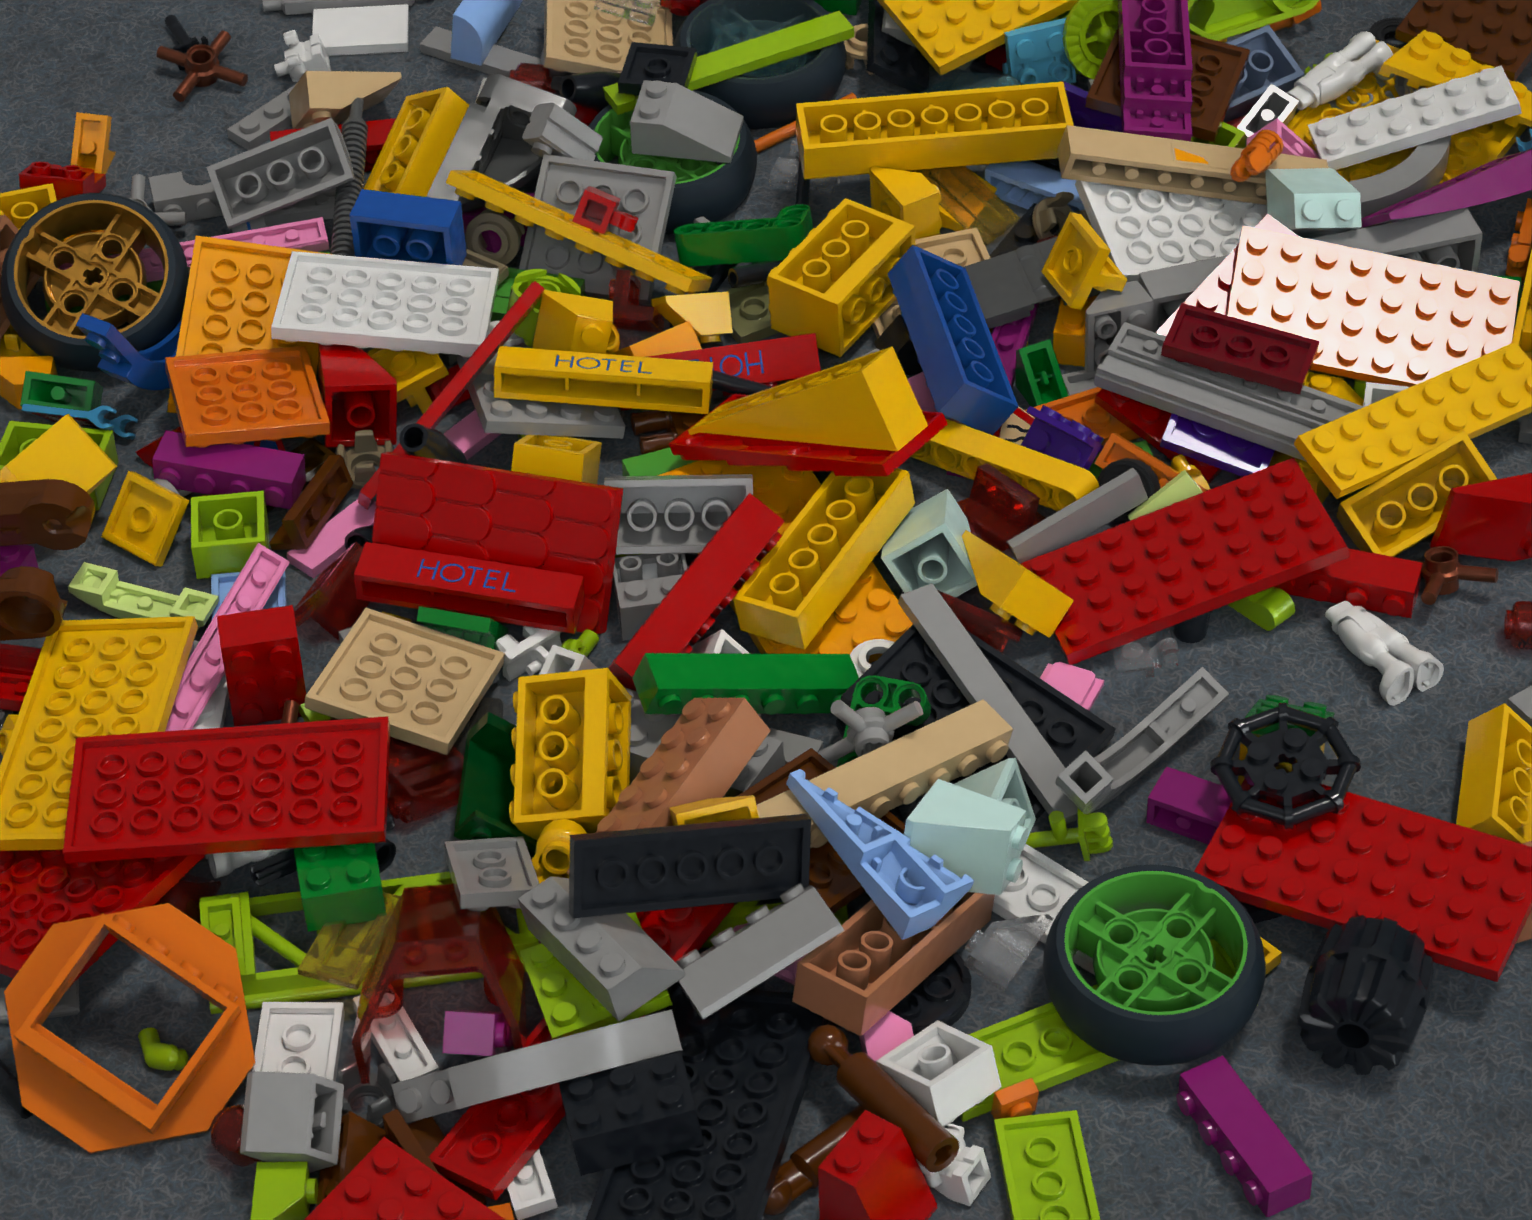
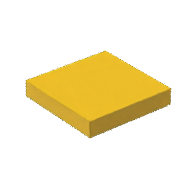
(145, 518)

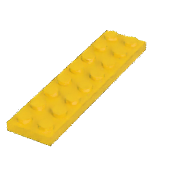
(559, 225)
(1418, 419)

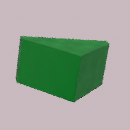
(1039, 374)

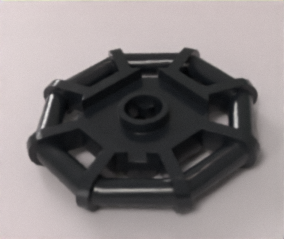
(1287, 746)

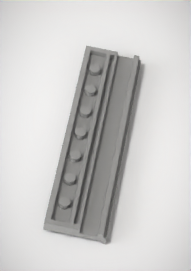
(1213, 398)

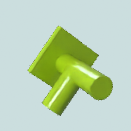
(1091, 833)

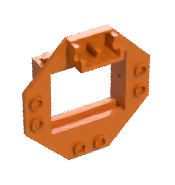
(80, 1094)

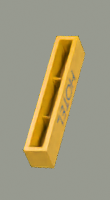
(603, 380)

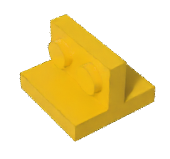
(1081, 263)
(412, 373)

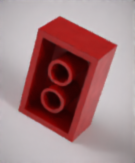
(261, 663)

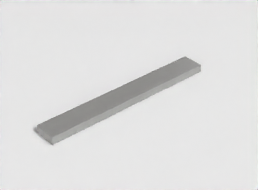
(980, 681)

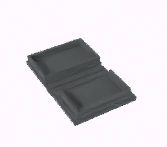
(1013, 283)

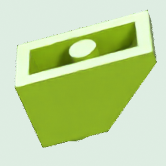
(283, 1191)

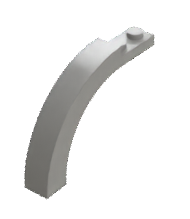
(1413, 175)
(1098, 780)
(537, 1066)

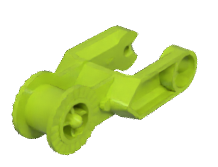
(1094, 22)

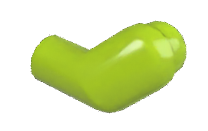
(584, 644)
(161, 1055)

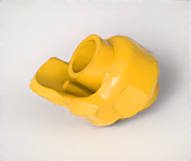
(553, 849)

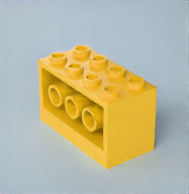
(839, 276)
(569, 748)

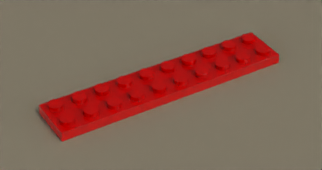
(502, 1134)

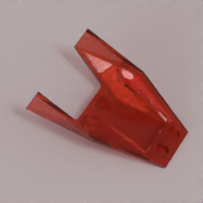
(436, 939)

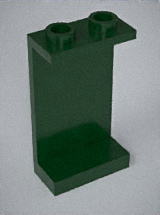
(487, 784)

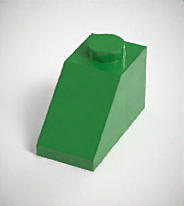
(61, 392)

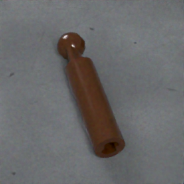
(884, 1097)
(801, 1169)

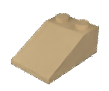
(330, 94)

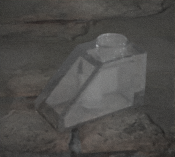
(1005, 948)

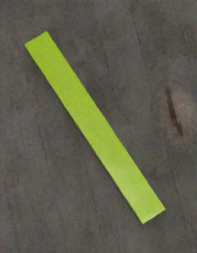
(753, 55)

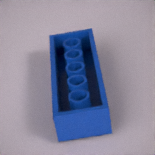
(952, 340)

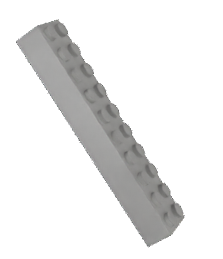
(1438, 239)

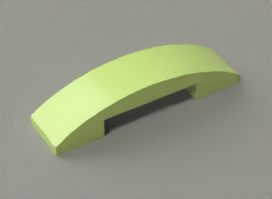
(105, 592)

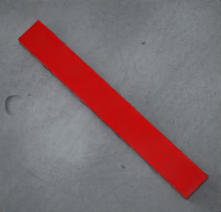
(466, 374)

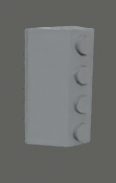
(281, 172)
(675, 510)
(757, 950)
(602, 952)

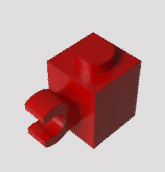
(599, 211)

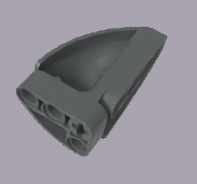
(492, 138)

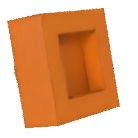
(1015, 1100)

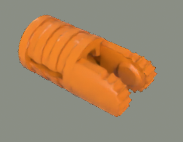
(1257, 155)

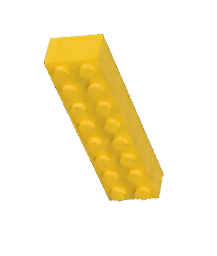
(932, 129)

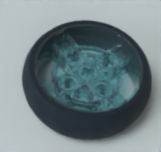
(770, 93)

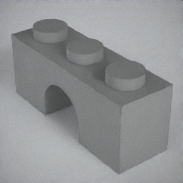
(173, 194)

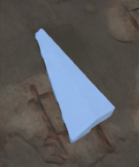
(898, 878)

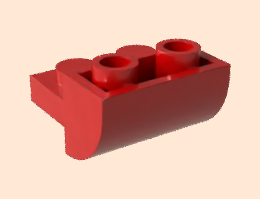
(66, 180)

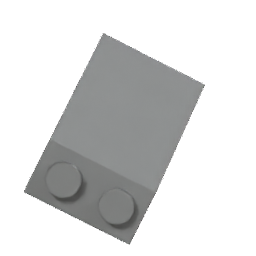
(682, 124)

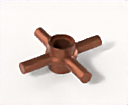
(202, 66)
(1444, 571)

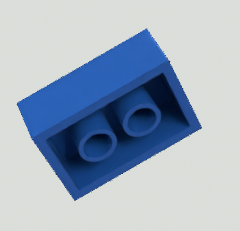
(408, 228)

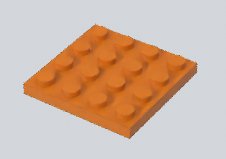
(246, 396)

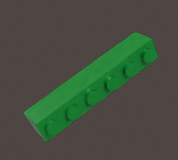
(765, 680)

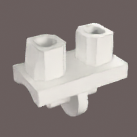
(528, 654)

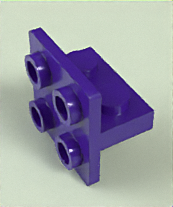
(1062, 438)

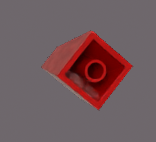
(356, 395)
(873, 1176)

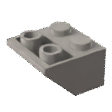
(1107, 316)
(642, 584)
(292, 1118)

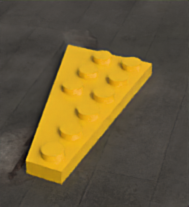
(1431, 61)

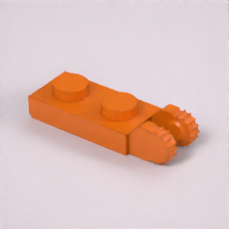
(1521, 244)

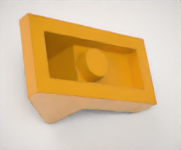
(92, 142)

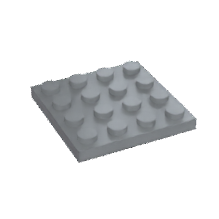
(642, 193)
(539, 417)

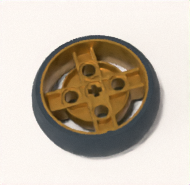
(127, 230)

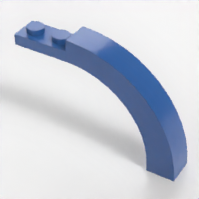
(123, 361)

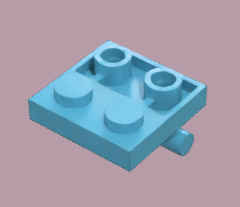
(1038, 54)

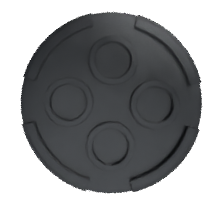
(938, 997)

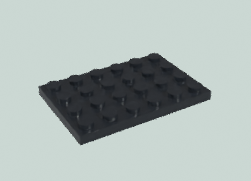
(1059, 719)

